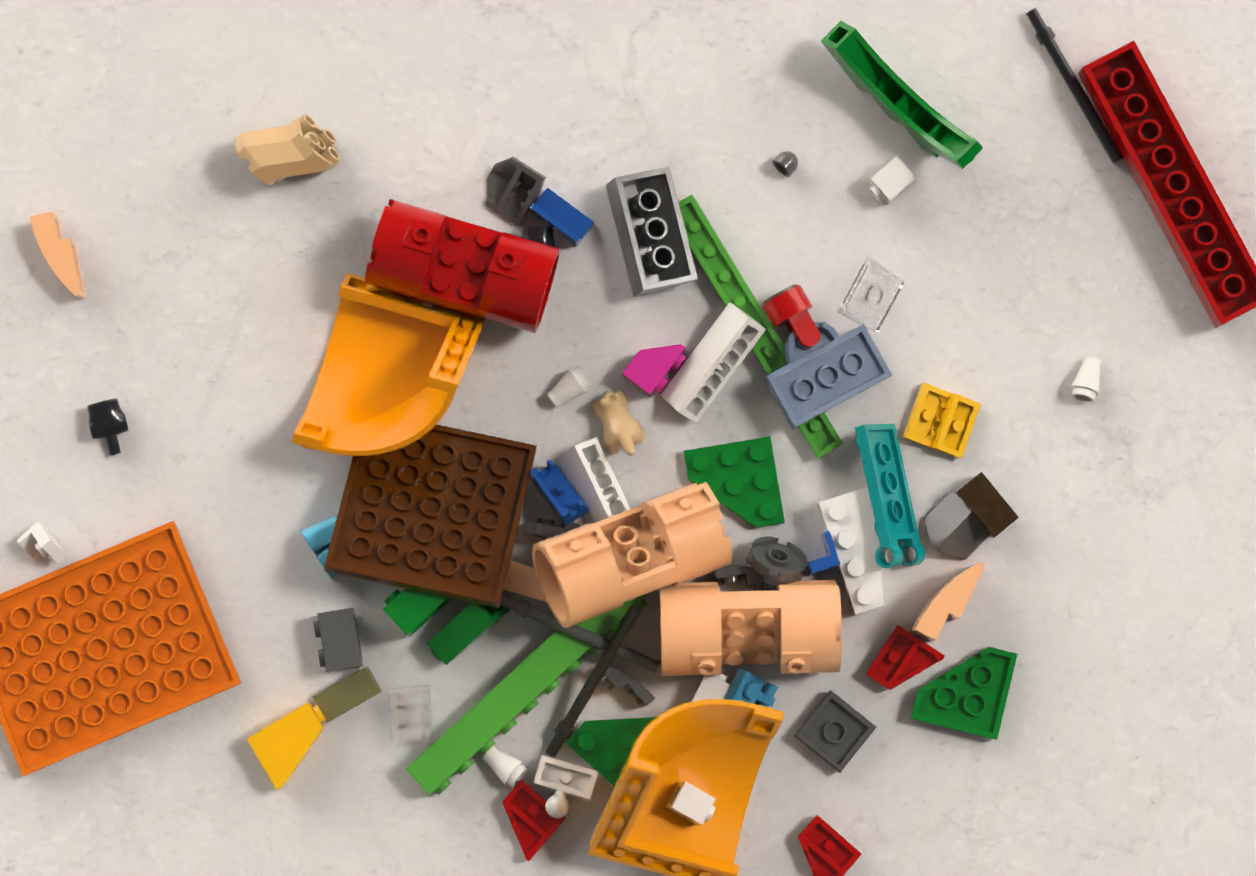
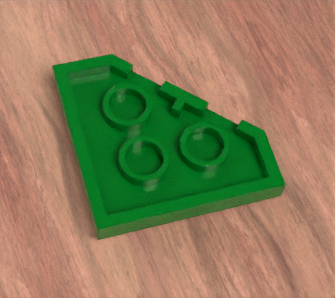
(740, 478)
(969, 695)
(608, 743)

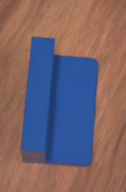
(561, 216)
(825, 563)

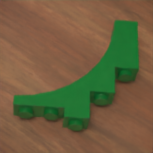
(897, 99)

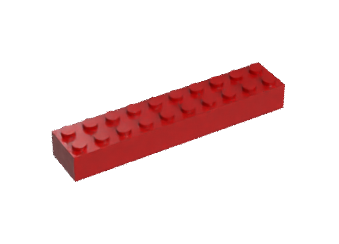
(1173, 182)

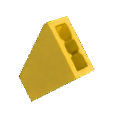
(287, 742)

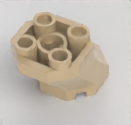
(288, 150)

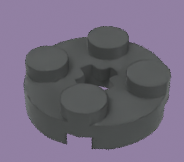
(776, 561)

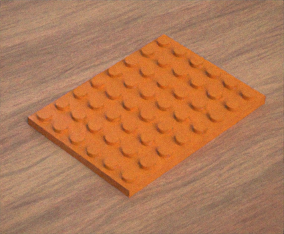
(106, 648)

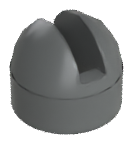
(786, 163)

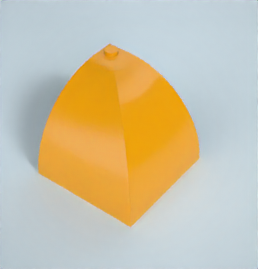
(385, 371)
(712, 748)

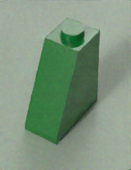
(464, 630)

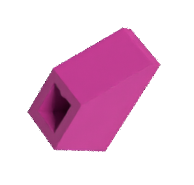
(651, 367)

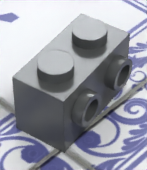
(339, 640)

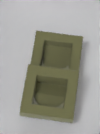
(347, 694)

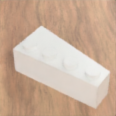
(856, 542)

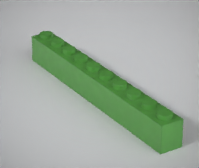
(508, 699)

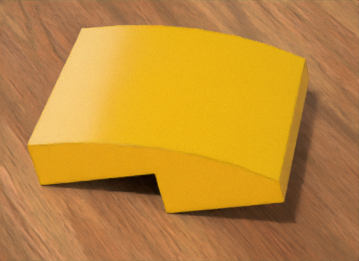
(941, 420)

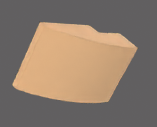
(947, 602)

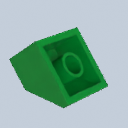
(413, 608)

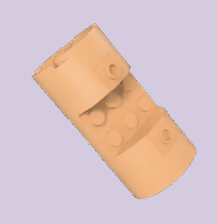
(632, 554)
(715, 628)

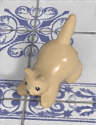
(619, 427)

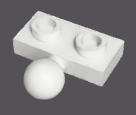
(564, 780)

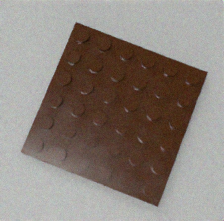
(434, 515)

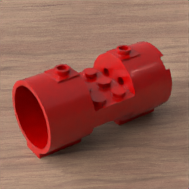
(462, 266)

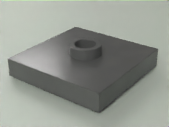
(835, 731)

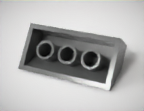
(651, 231)

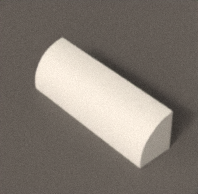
(713, 362)
(593, 480)

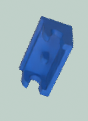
(559, 493)

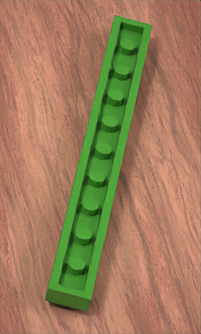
(733, 288)

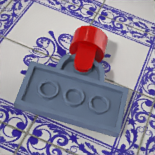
(820, 364)

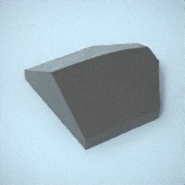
(513, 189)
(954, 528)

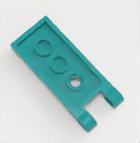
(889, 494)

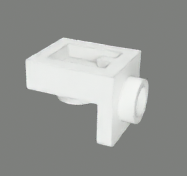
(39, 542)

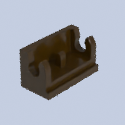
(987, 504)

